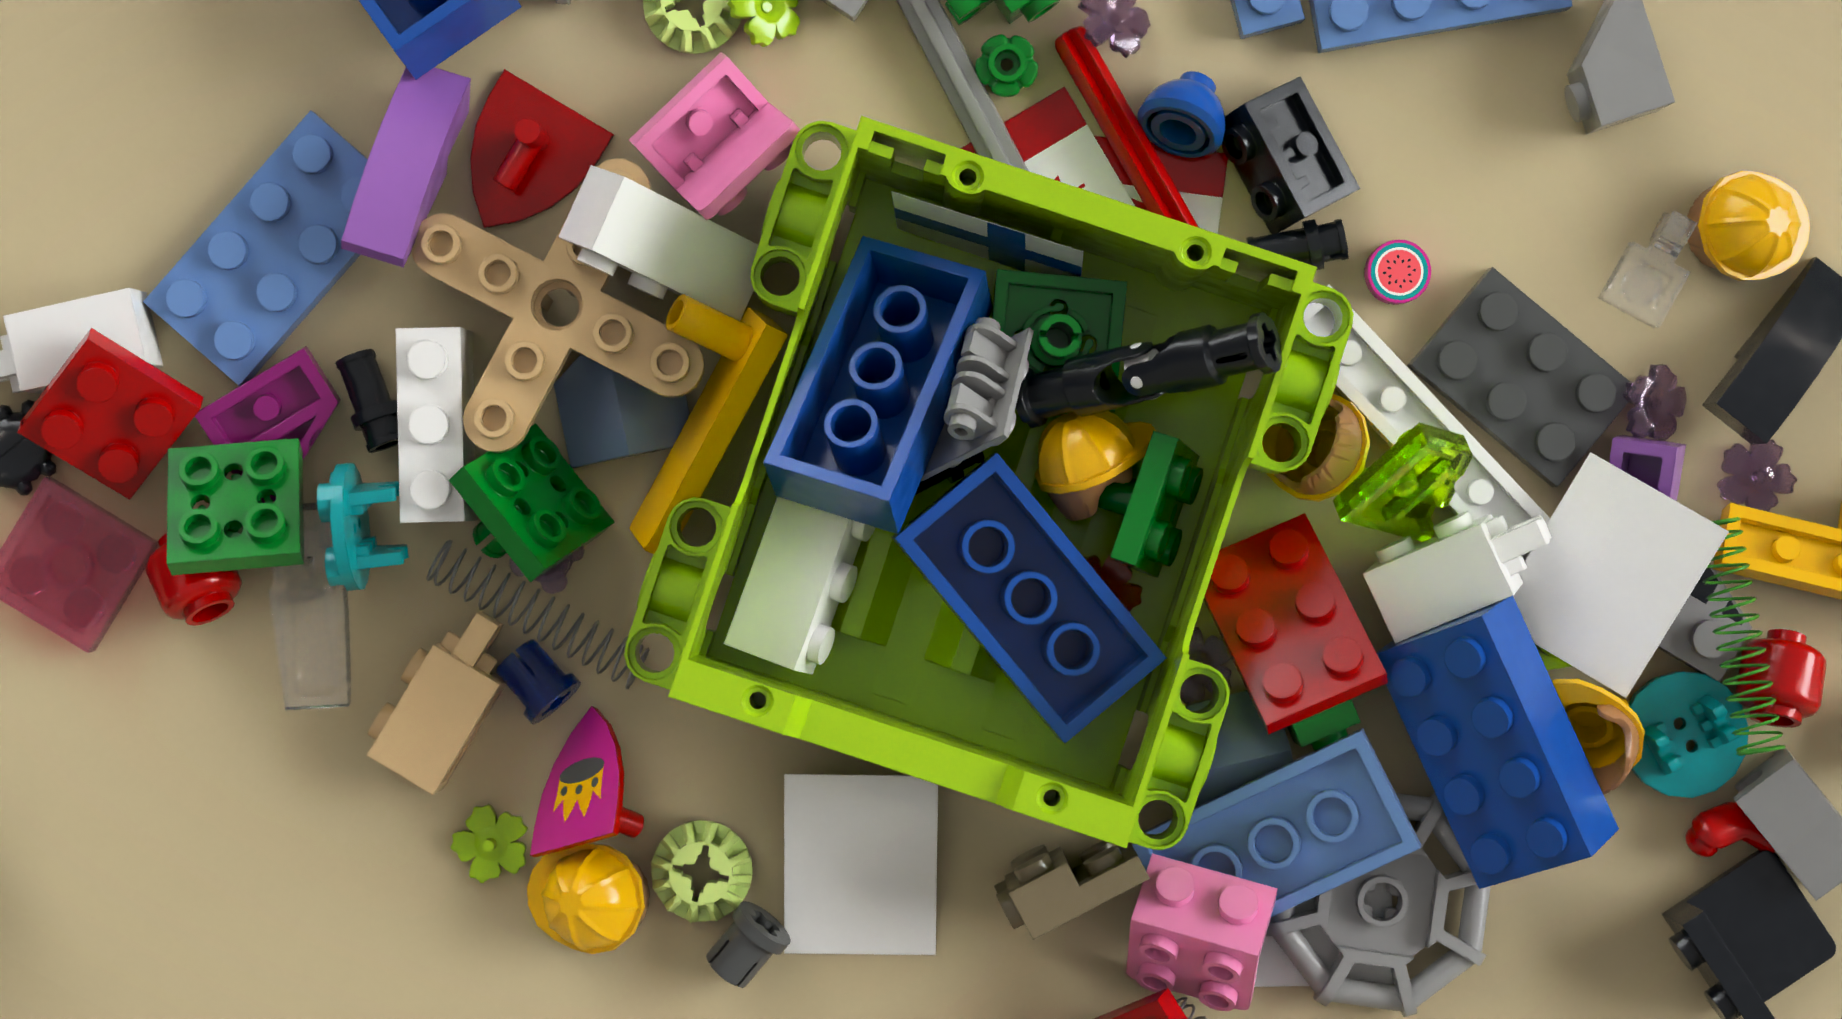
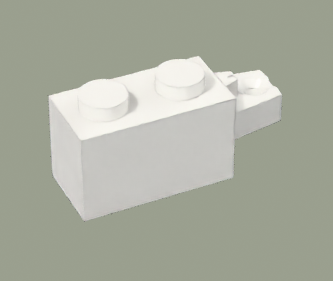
(46, 336)
(1451, 573)

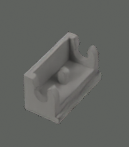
(1795, 820)

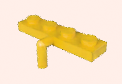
(1785, 550)

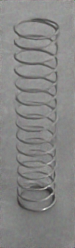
(447, 545)

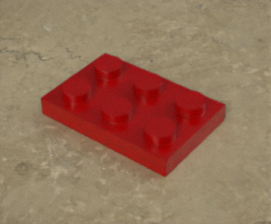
(1290, 625)

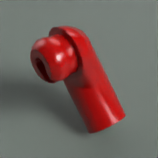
(1721, 828)

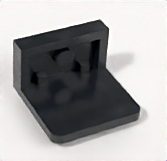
(1749, 936)

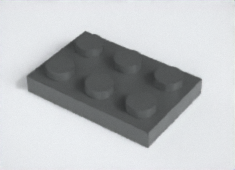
(1522, 377)

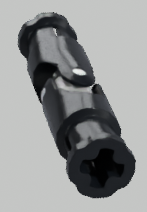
(1182, 363)

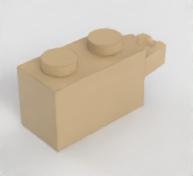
(441, 708)

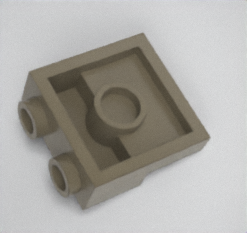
(1049, 893)

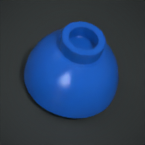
(1184, 116)

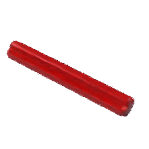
(1121, 126)

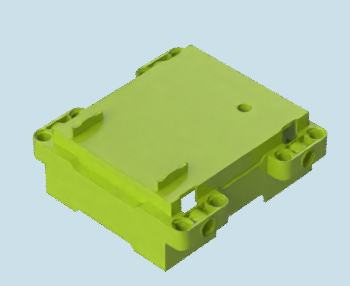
(903, 670)

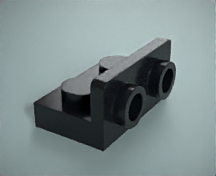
(1286, 156)

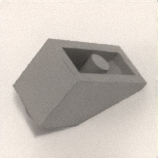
(1617, 69)

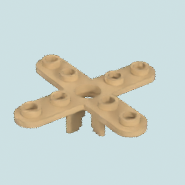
(531, 347)

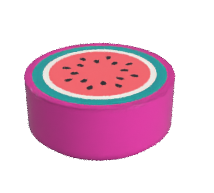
(1397, 272)

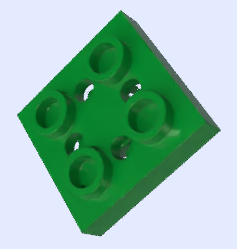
(1092, 305)
(530, 504)
(1154, 504)
(237, 525)

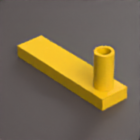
(747, 355)

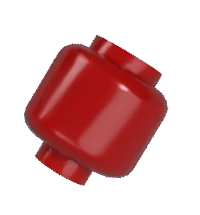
(191, 597)
(1795, 673)

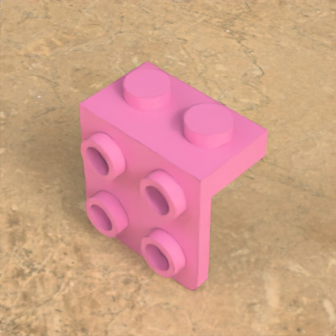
(716, 138)
(1199, 933)

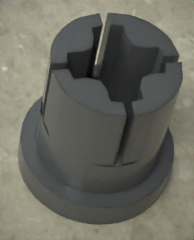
(747, 944)

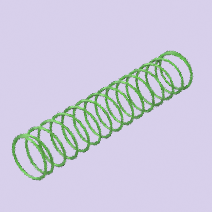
(1741, 750)

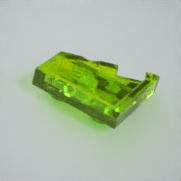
(1407, 483)

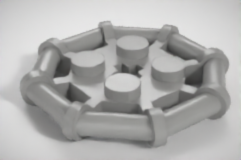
(1401, 931)

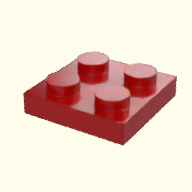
(110, 414)

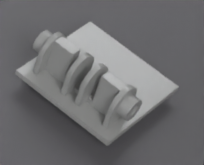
(981, 394)

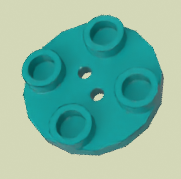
(346, 506)
(1706, 721)

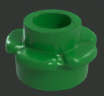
(1004, 82)

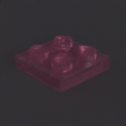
(71, 564)

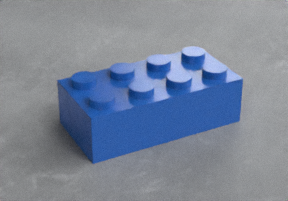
(877, 385)
(1029, 597)
(1497, 745)

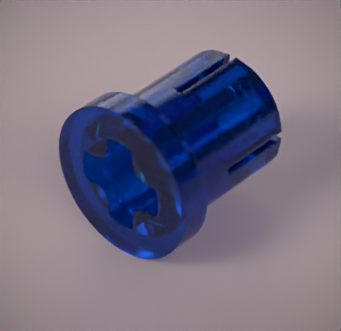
(537, 681)

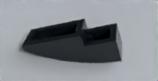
(1782, 356)

